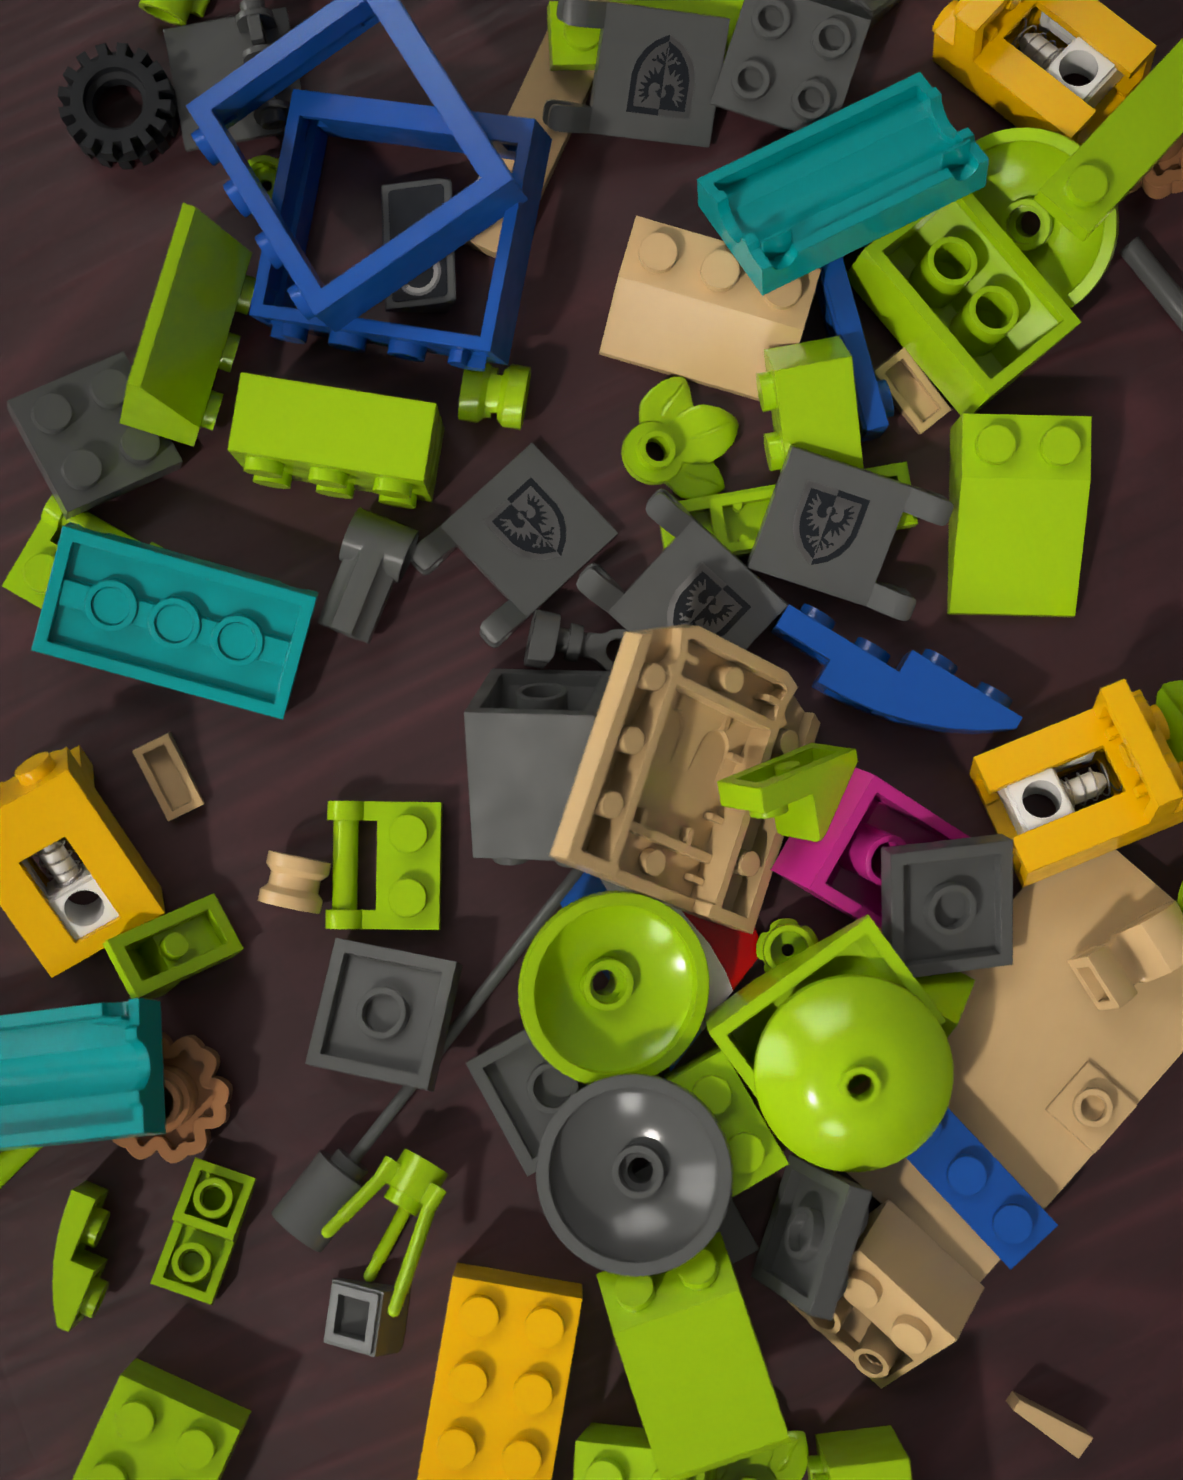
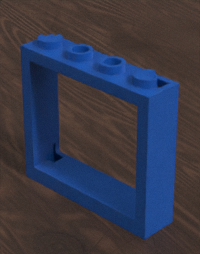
(320, 115)
(417, 246)

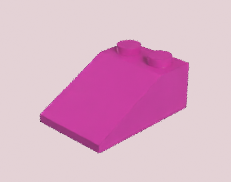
(847, 861)

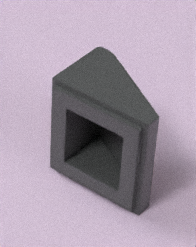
(361, 1319)

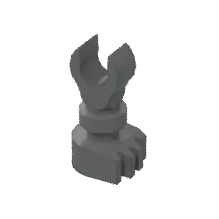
(548, 637)

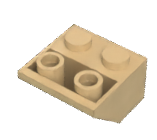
(899, 1300)

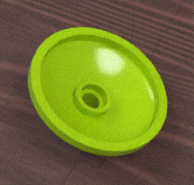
(1017, 168)
(652, 994)
(845, 1030)

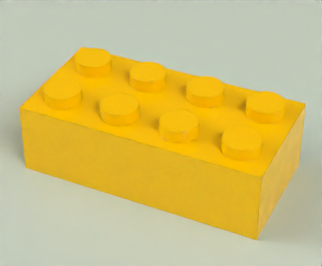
(500, 1376)

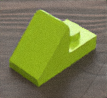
(794, 788)
(173, 948)

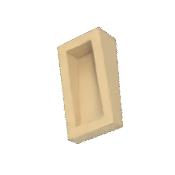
(912, 391)
(168, 776)
(1061, 1430)

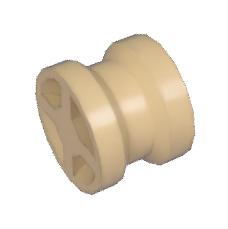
(294, 882)

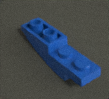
(915, 694)

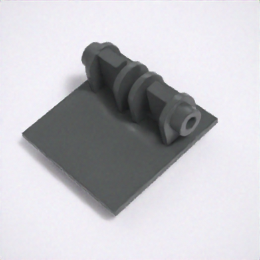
(212, 50)
(789, 62)

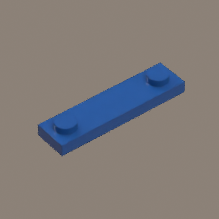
(842, 320)

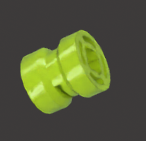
(491, 393)

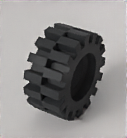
(99, 75)

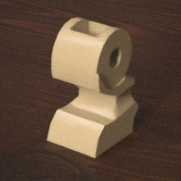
(1133, 955)

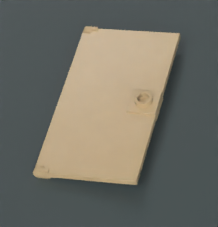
(1034, 1057)

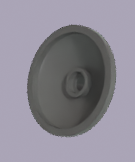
(600, 1203)

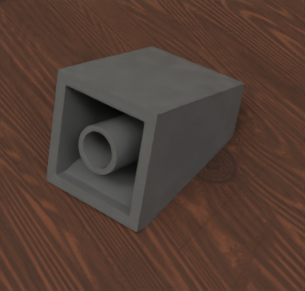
(524, 756)

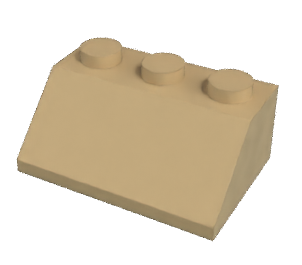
(695, 311)

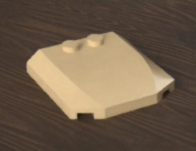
(647, 790)

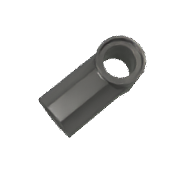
(373, 559)

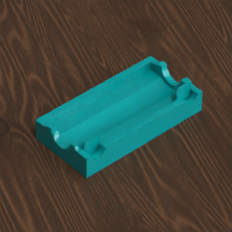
(841, 183)
(174, 620)
(81, 1074)

